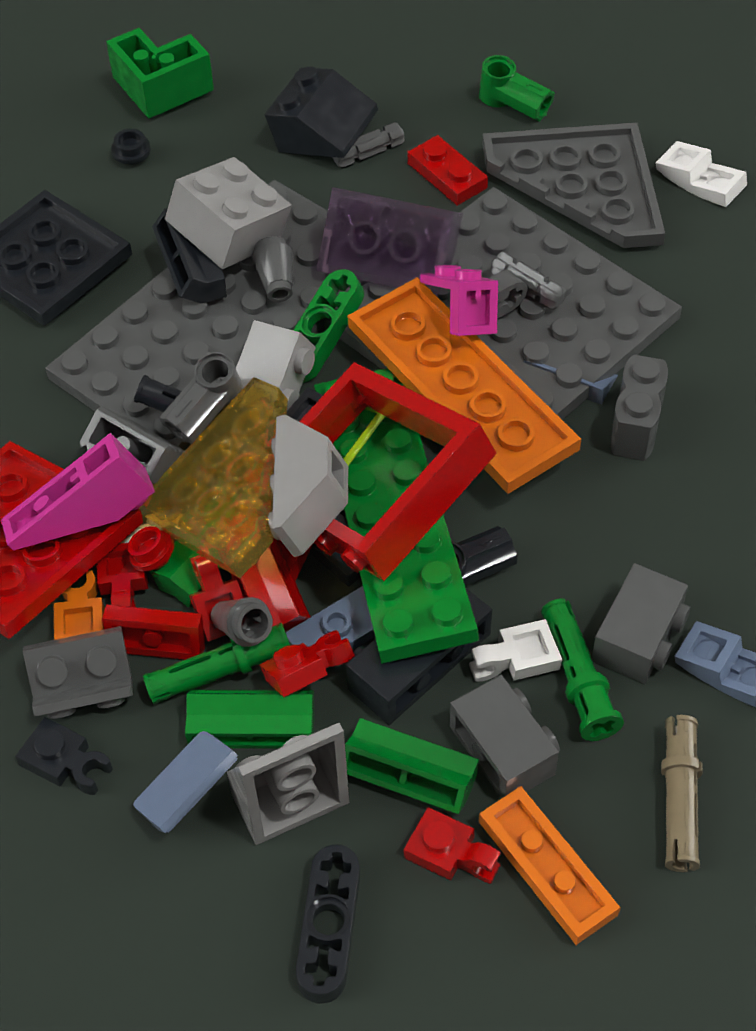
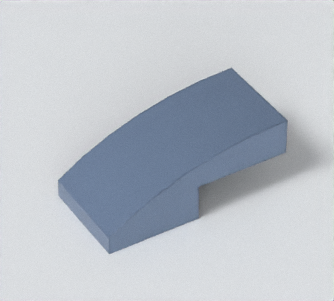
(719, 661)

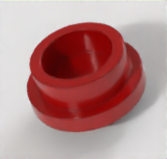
(150, 548)

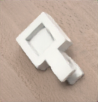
(522, 648)

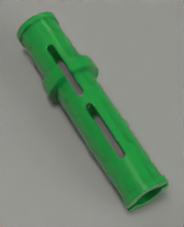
(212, 666)

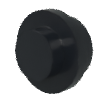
(130, 147)

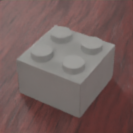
(226, 211)

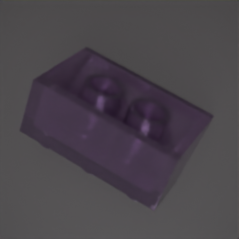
(386, 238)

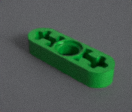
(324, 306)

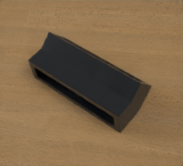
(191, 270)

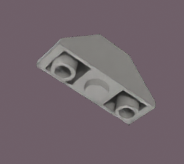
(306, 484)

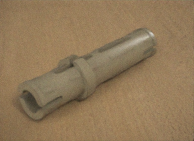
(681, 774)

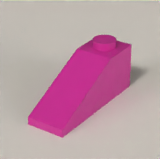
(85, 495)

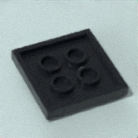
(54, 256)

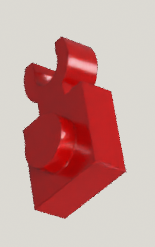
(302, 665)

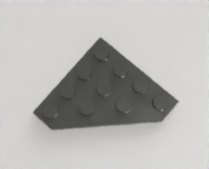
(586, 174)

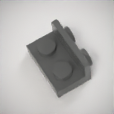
(78, 672)

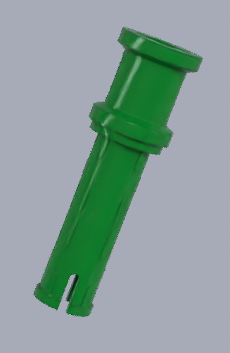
(585, 685)

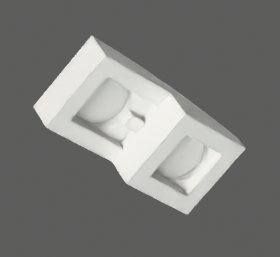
(694, 171)

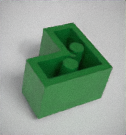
(162, 75)

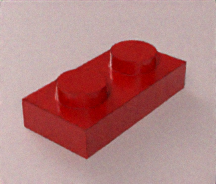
(447, 170)
(157, 631)

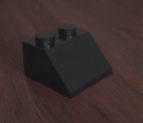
(319, 114)

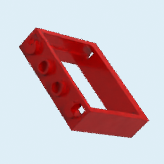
(430, 494)

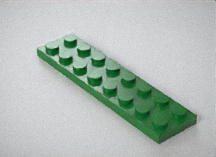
(424, 598)

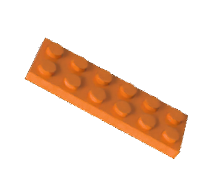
(414, 341)

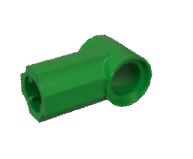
(504, 86)

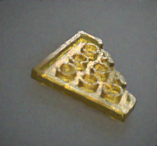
(220, 486)

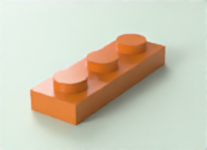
(549, 865)

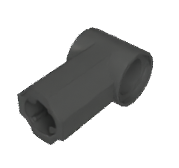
(201, 399)

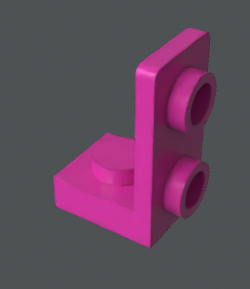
(471, 299)

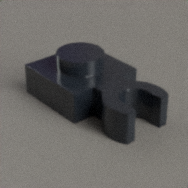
(59, 753)

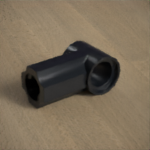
(485, 554)

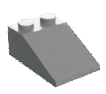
(291, 783)

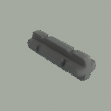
(372, 144)
(550, 293)

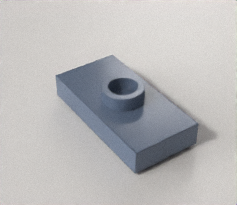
(347, 616)

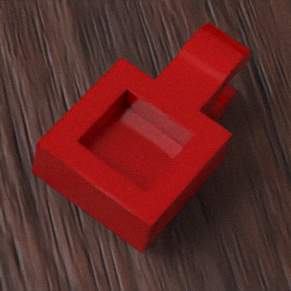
(120, 577)
(212, 592)
(446, 845)

